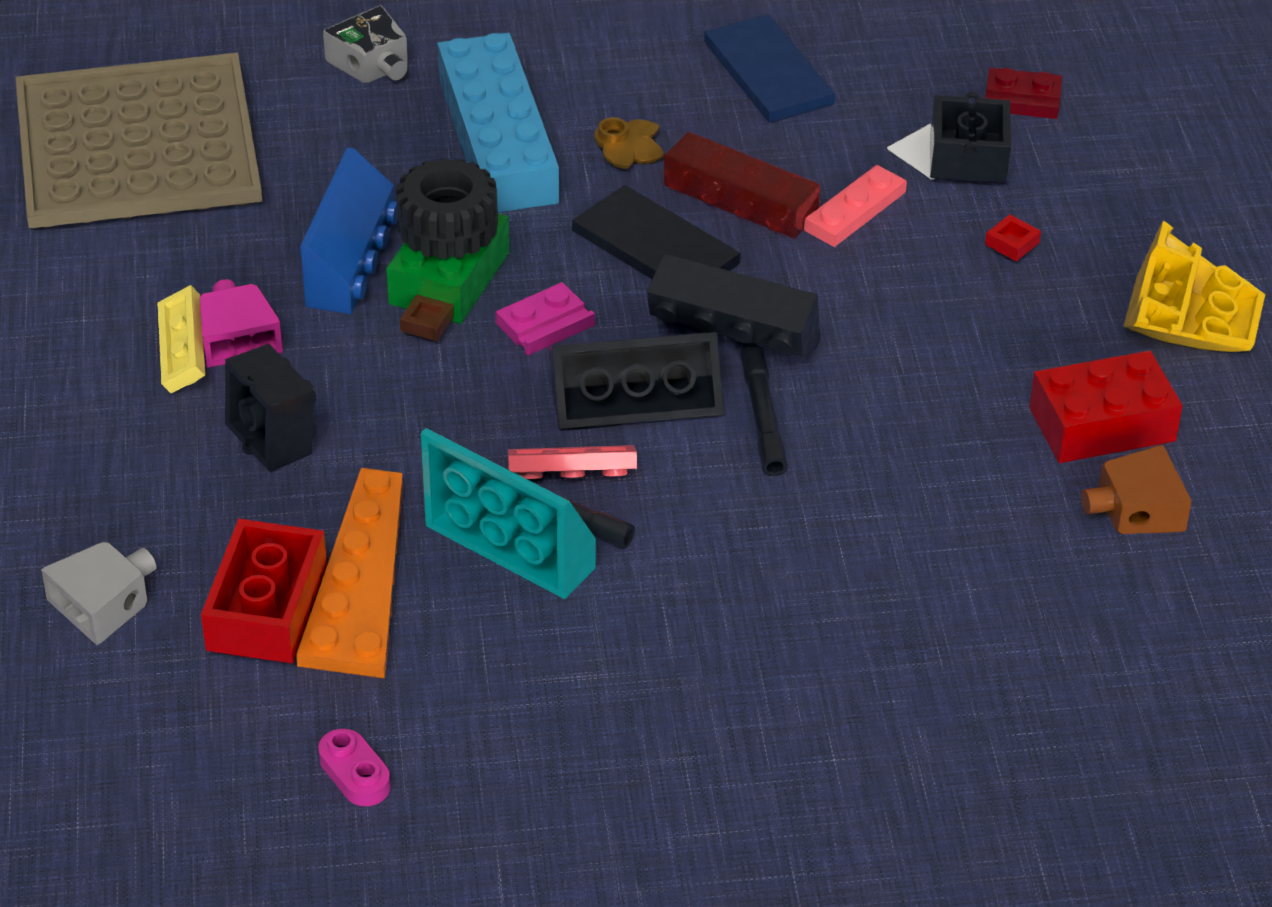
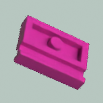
(545, 318)

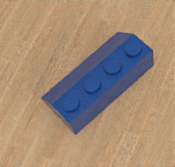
(347, 235)

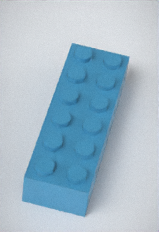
(499, 119)

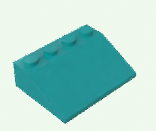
(505, 517)

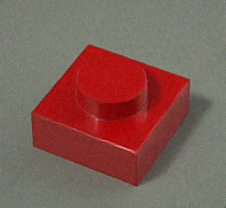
(1013, 237)

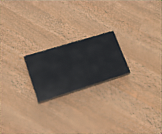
(644, 231)

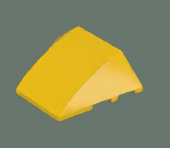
(1191, 300)

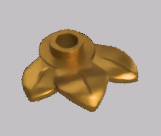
(628, 141)

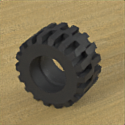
(447, 208)

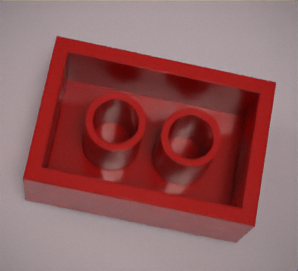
(1105, 406)
(264, 591)

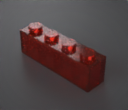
(740, 184)

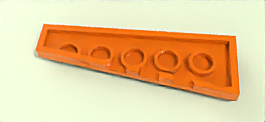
(355, 596)

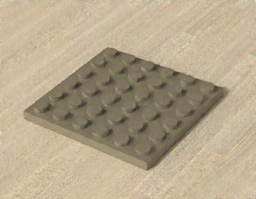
(136, 140)

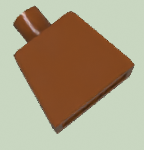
(1140, 494)

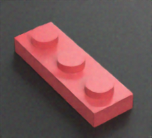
(855, 205)
(572, 460)

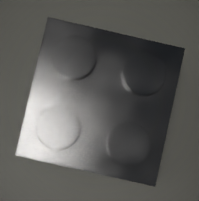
(970, 138)
(269, 406)

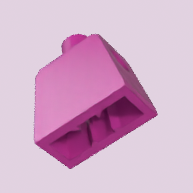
(236, 322)

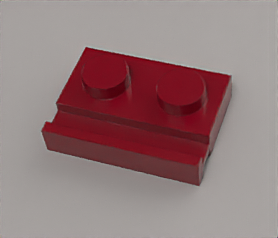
(1028, 92)

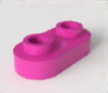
(349, 757)

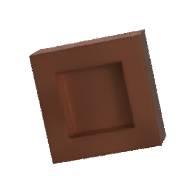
(426, 317)

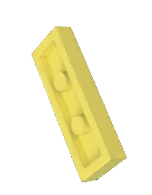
(181, 339)

